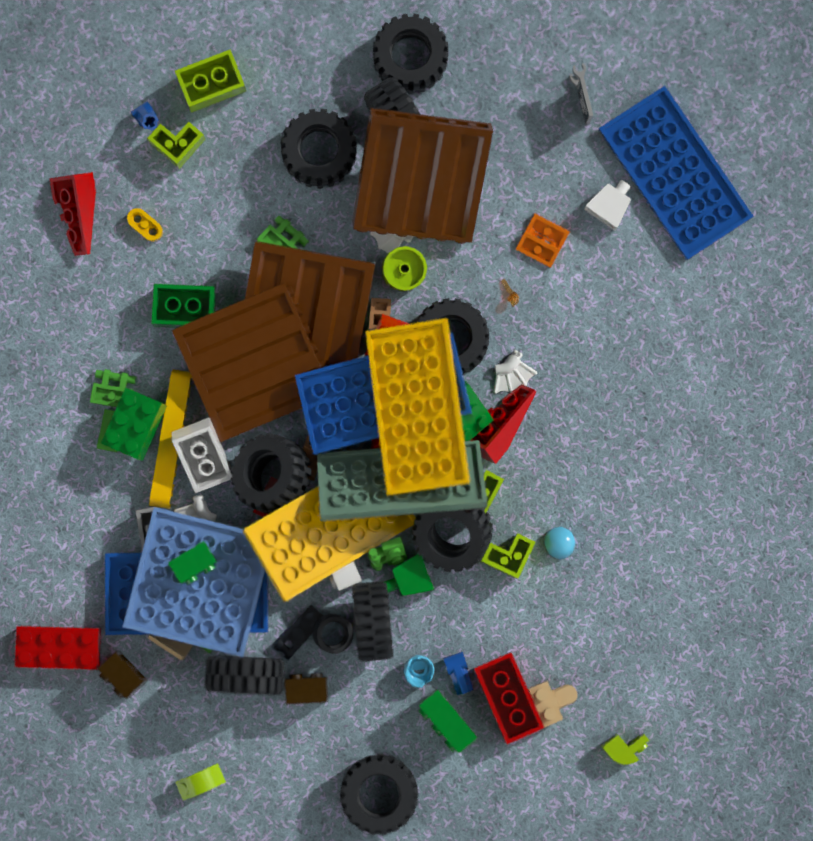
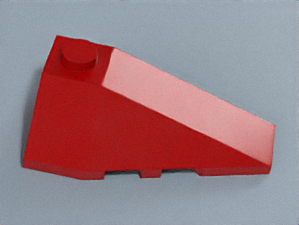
(507, 418)

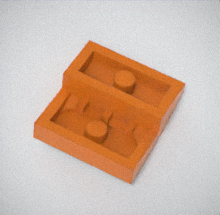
(539, 248)

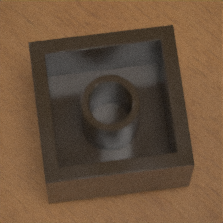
(122, 675)
(306, 690)

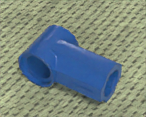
(145, 116)
(457, 668)

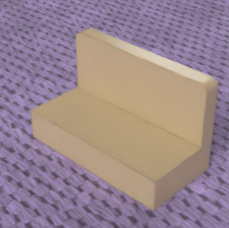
(176, 648)

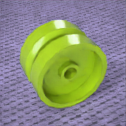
(392, 271)

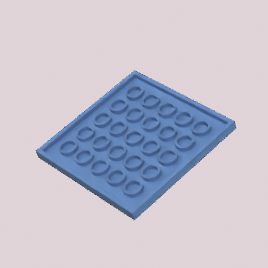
(214, 608)

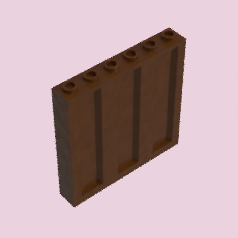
(421, 176)
(328, 290)
(249, 359)

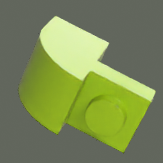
(624, 753)
(200, 782)

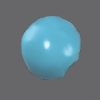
(559, 542)
(418, 663)

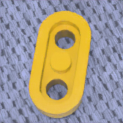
(145, 225)

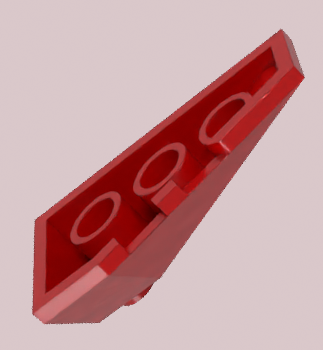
(77, 199)

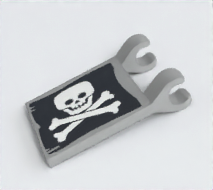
(582, 93)

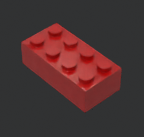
(58, 647)
(508, 698)

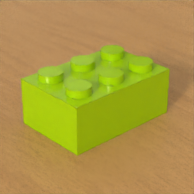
(210, 80)

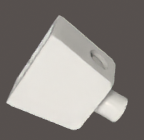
(610, 204)

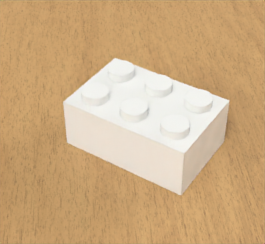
(202, 455)

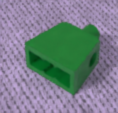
(410, 577)

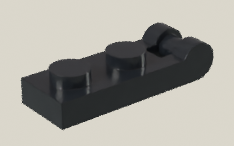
(298, 632)

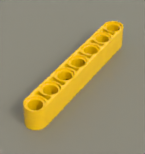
(167, 455)

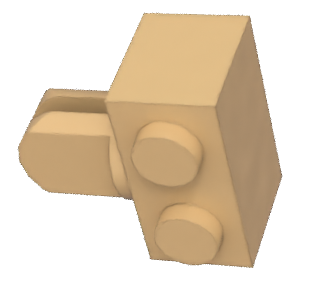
(550, 701)

